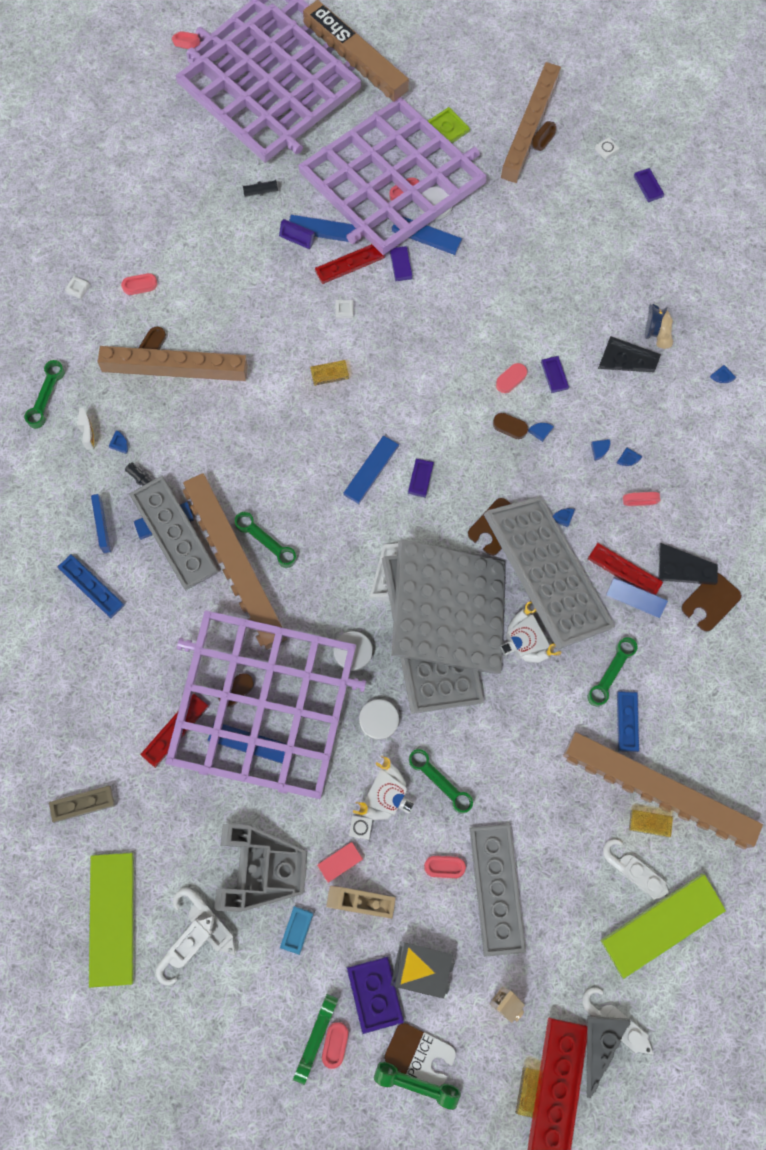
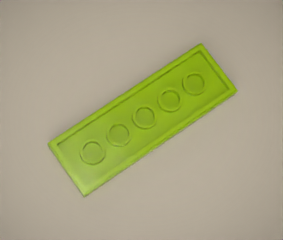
(111, 920)
(663, 925)

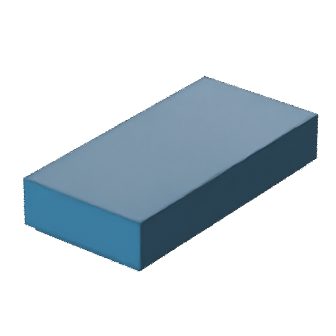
(296, 930)

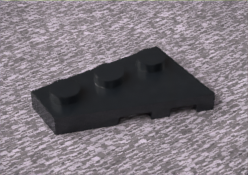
(628, 357)
(685, 567)

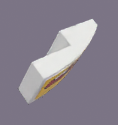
(86, 427)

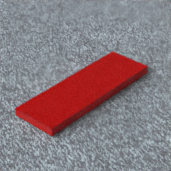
(558, 1086)

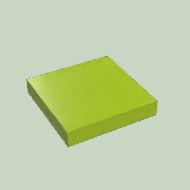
(449, 125)

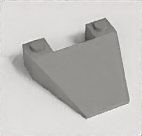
(266, 871)

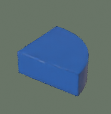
(723, 374)
(541, 430)
(119, 443)
(600, 448)
(629, 457)
(564, 516)

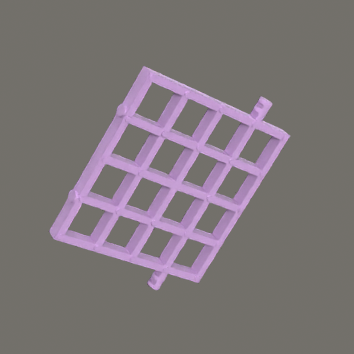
(237, 21)
(268, 81)
(393, 174)
(261, 703)

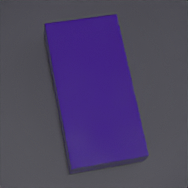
(648, 185)
(296, 234)
(401, 264)
(554, 374)
(420, 477)

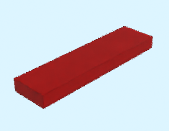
(348, 263)
(624, 569)
(159, 746)

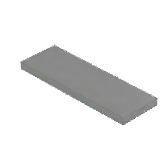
(173, 533)
(497, 890)

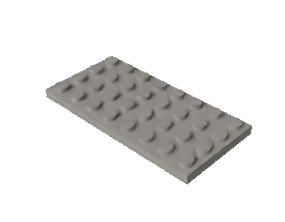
(549, 572)
(432, 684)

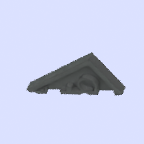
(603, 1039)

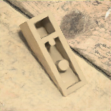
(360, 902)
(508, 1005)

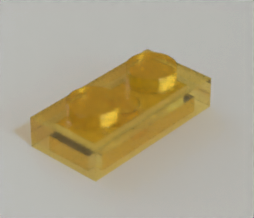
(329, 372)
(650, 823)
(527, 1092)

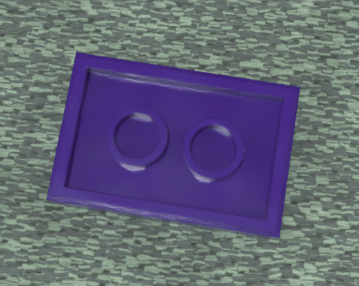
(374, 995)

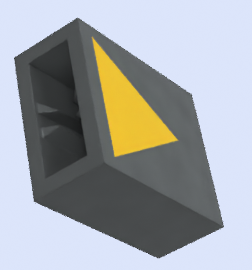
(422, 970)

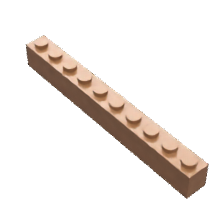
(232, 556)
(663, 790)

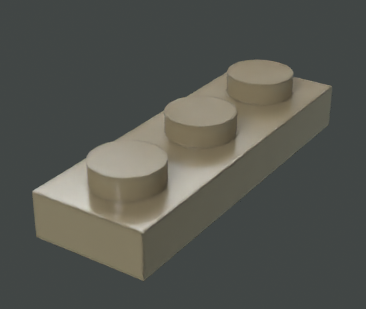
(81, 804)

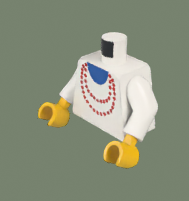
(527, 638)
(385, 794)

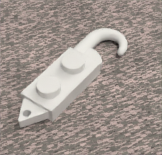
(637, 872)
(221, 938)
(185, 948)
(633, 1037)

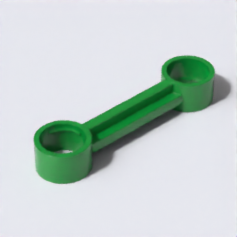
(44, 394)
(265, 539)
(612, 671)
(440, 781)
(315, 1039)
(445, 1095)

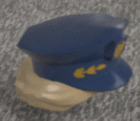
(659, 326)

